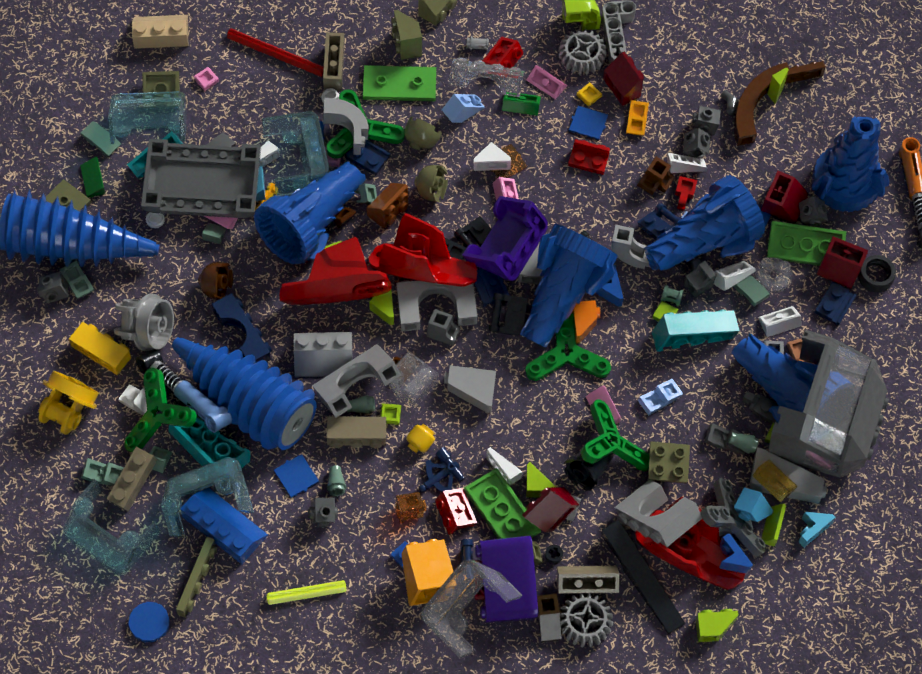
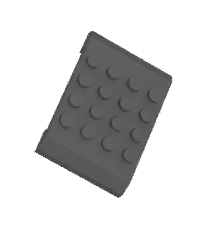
(201, 179)

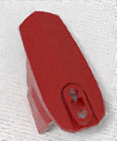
(422, 256)
(337, 276)
(695, 553)

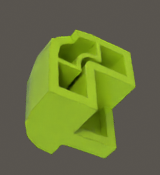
(582, 11)

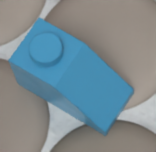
(752, 506)

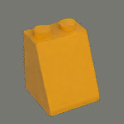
(425, 569)

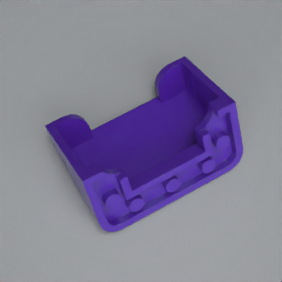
(511, 238)
(515, 561)

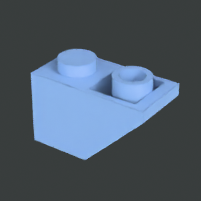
(462, 107)

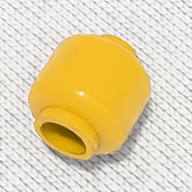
(420, 438)

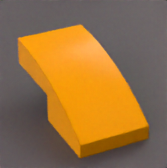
(637, 118)

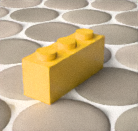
(100, 347)

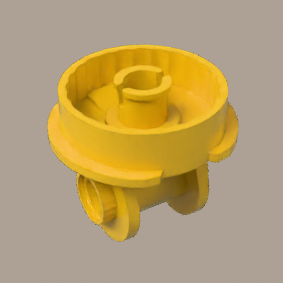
(54, 410)

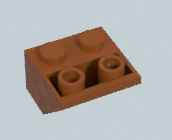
(389, 204)

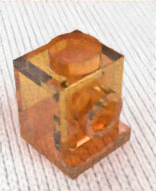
(409, 506)

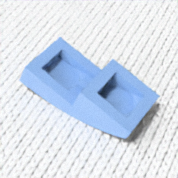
(660, 397)

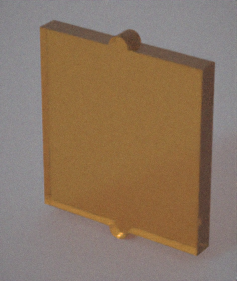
(517, 163)

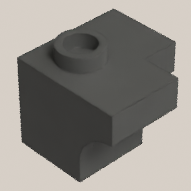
(700, 278)
(442, 327)

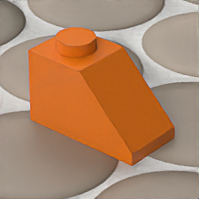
(585, 318)

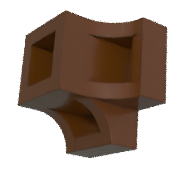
(656, 177)

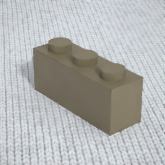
(334, 61)
(356, 431)
(132, 479)
(587, 579)

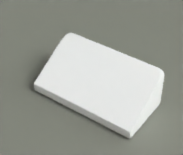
(780, 321)

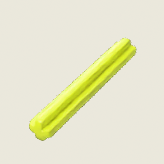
(306, 592)

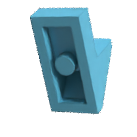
(816, 525)

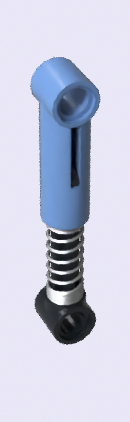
(213, 416)

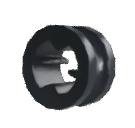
(559, 552)

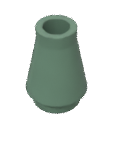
(363, 404)
(745, 442)
(336, 483)

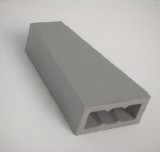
(809, 488)

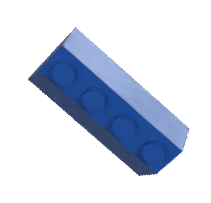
(223, 523)

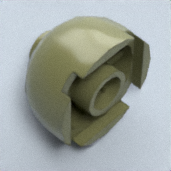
(421, 134)
(432, 179)

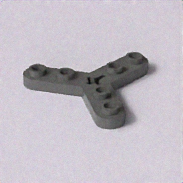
(726, 516)

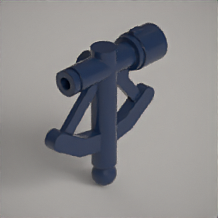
(450, 468)

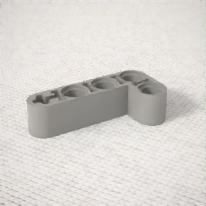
(621, 13)

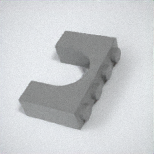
(413, 292)
(371, 363)
(664, 527)

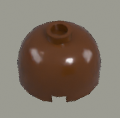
(216, 277)

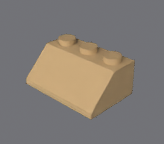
(160, 31)

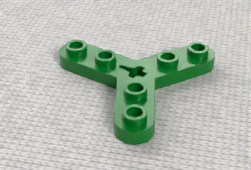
(377, 131)
(578, 357)
(156, 401)
(600, 447)

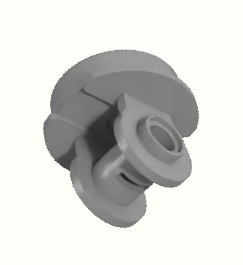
(146, 321)

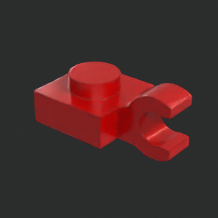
(685, 189)

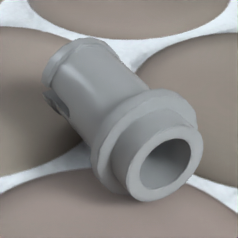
(477, 43)

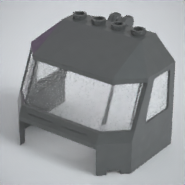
(839, 412)

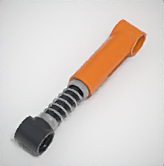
(913, 173)

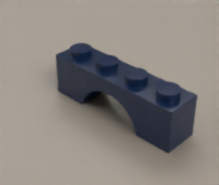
(230, 313)

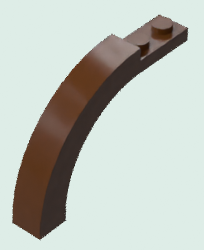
(744, 123)

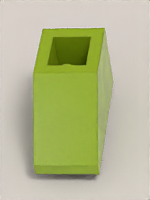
(714, 625)

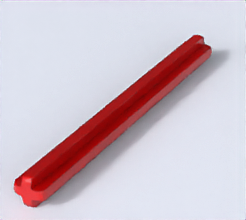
(275, 52)

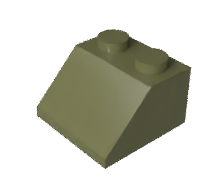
(435, 10)

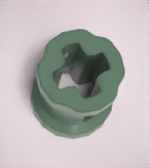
(672, 295)

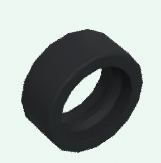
(874, 286)

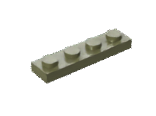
(194, 583)

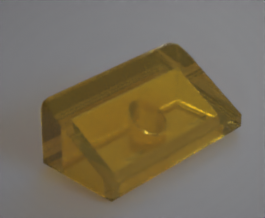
(774, 480)

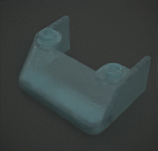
(147, 111)
(304, 130)
(224, 474)
(112, 553)

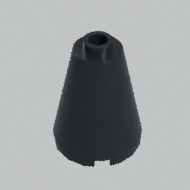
(586, 473)

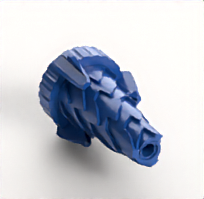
(849, 172)
(722, 219)
(297, 223)
(569, 270)
(778, 373)

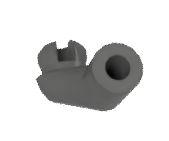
(732, 102)

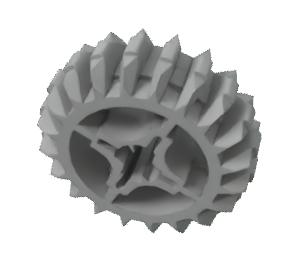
(580, 58)
(593, 621)

